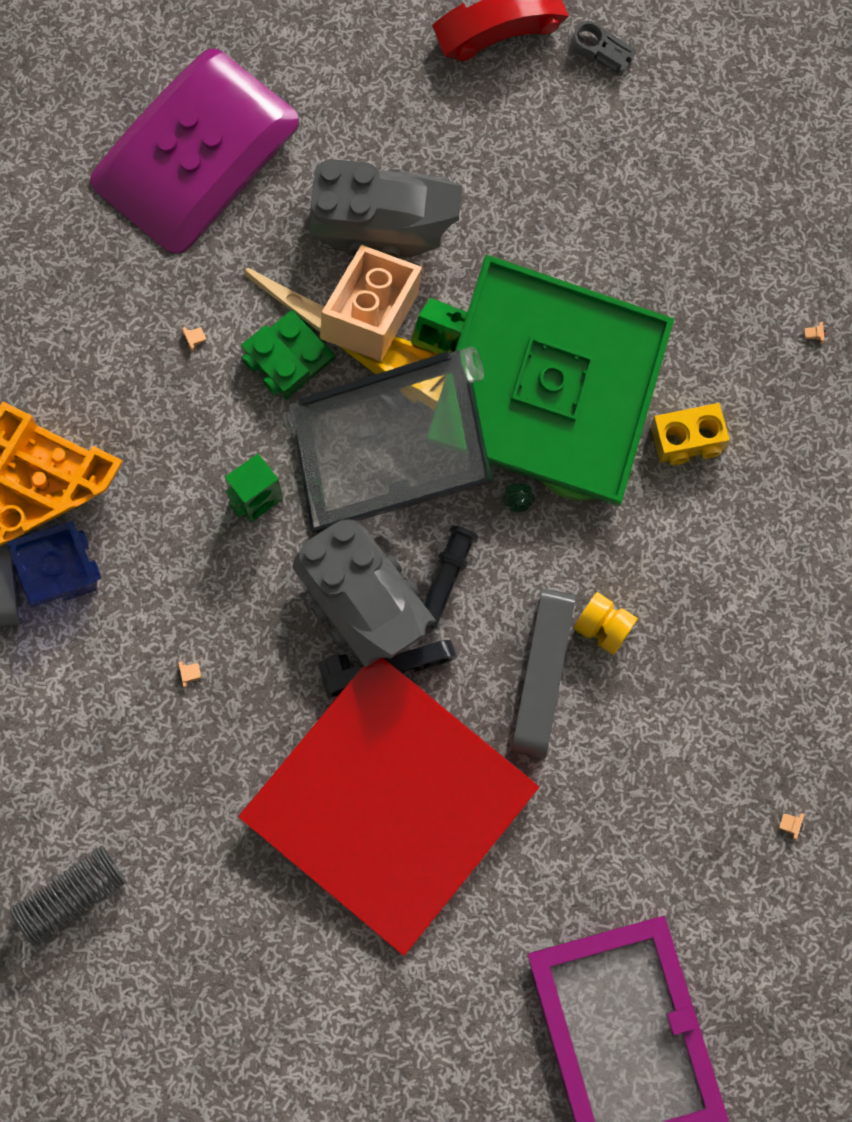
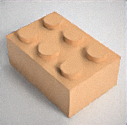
(370, 303)

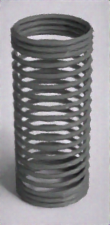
(23, 915)

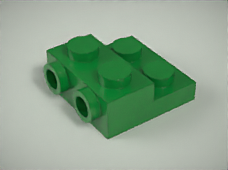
(286, 354)

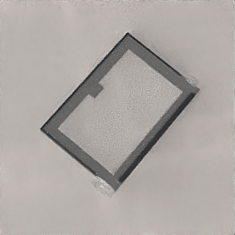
(391, 439)

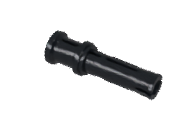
(451, 563)

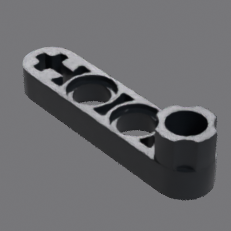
(337, 671)

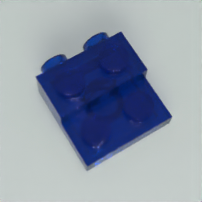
(54, 564)

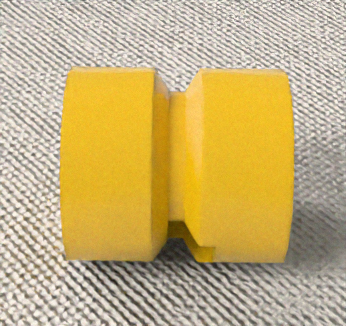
(605, 623)

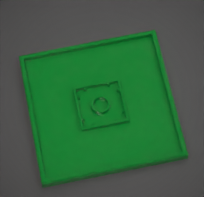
(562, 377)

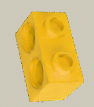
(686, 426)

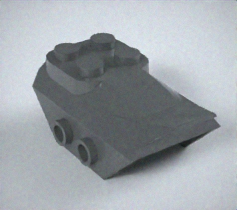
(380, 208)
(360, 593)

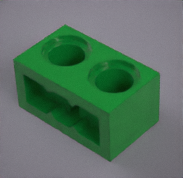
(252, 488)

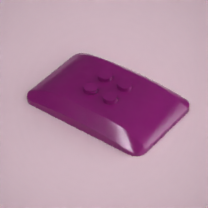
(194, 150)

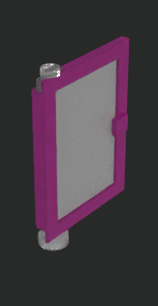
(625, 1028)

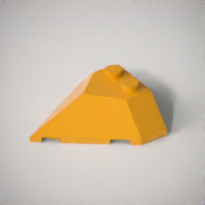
(44, 474)

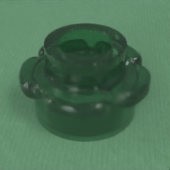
(518, 497)

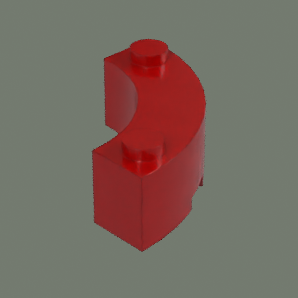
(473, 28)

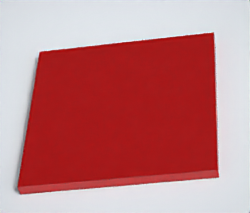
(389, 803)

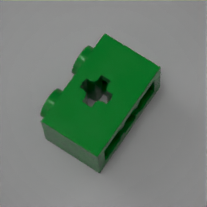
(438, 327)

